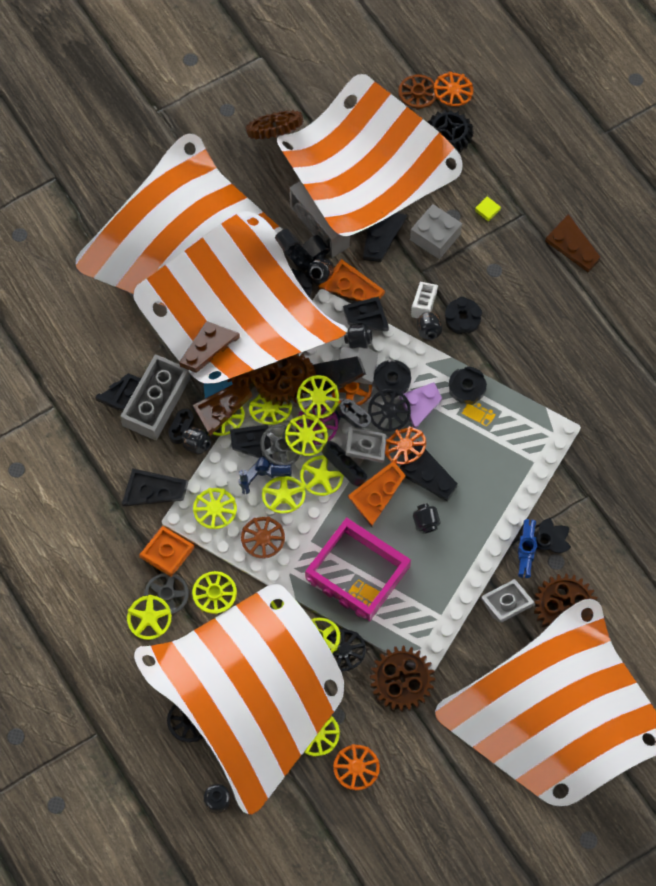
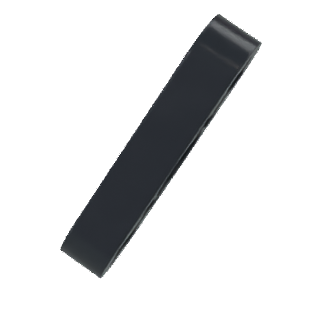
(344, 463)

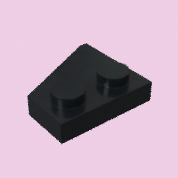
(367, 313)
(119, 392)
(248, 440)

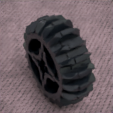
(456, 125)

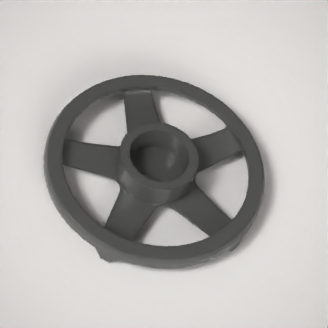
(279, 446)
(167, 592)

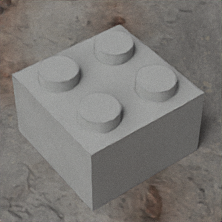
(436, 231)

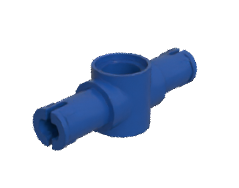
(527, 557)

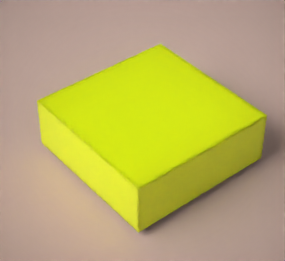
(487, 209)

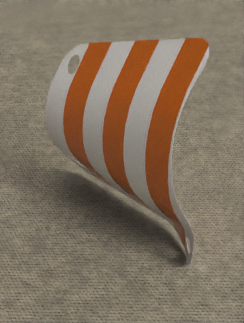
(368, 157)
(164, 217)
(240, 283)
(251, 688)
(557, 711)

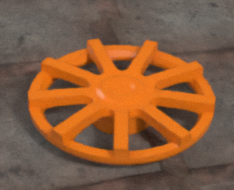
(453, 89)
(405, 445)
(356, 767)

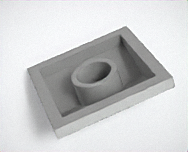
(368, 359)
(365, 444)
(507, 601)

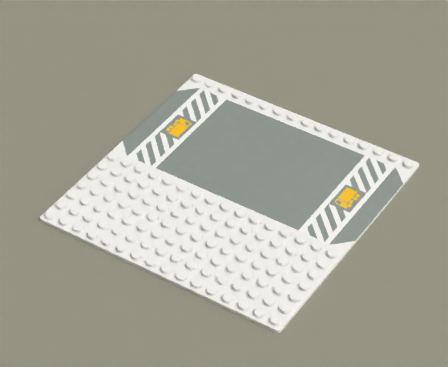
(494, 450)

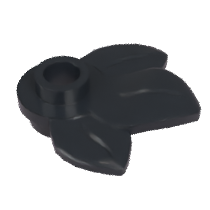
(554, 536)

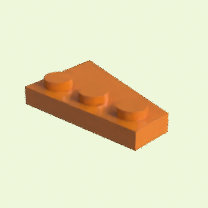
(351, 284)
(376, 492)

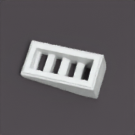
(418, 309)

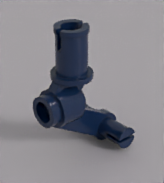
(262, 467)

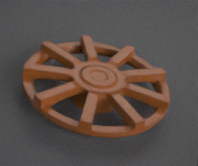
(417, 91)
(262, 537)

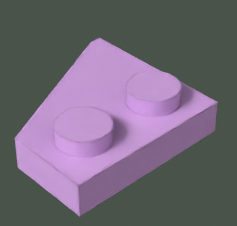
(422, 402)

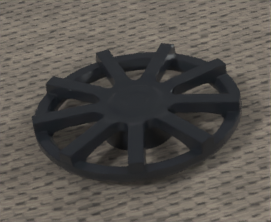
(389, 410)
(345, 649)
(185, 722)

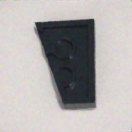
(381, 236)
(340, 372)
(429, 474)
(153, 488)

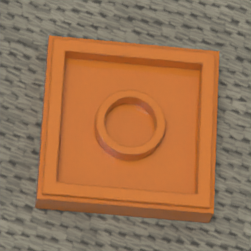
(166, 551)

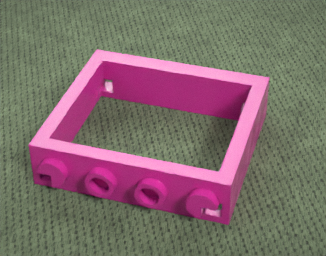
(376, 545)

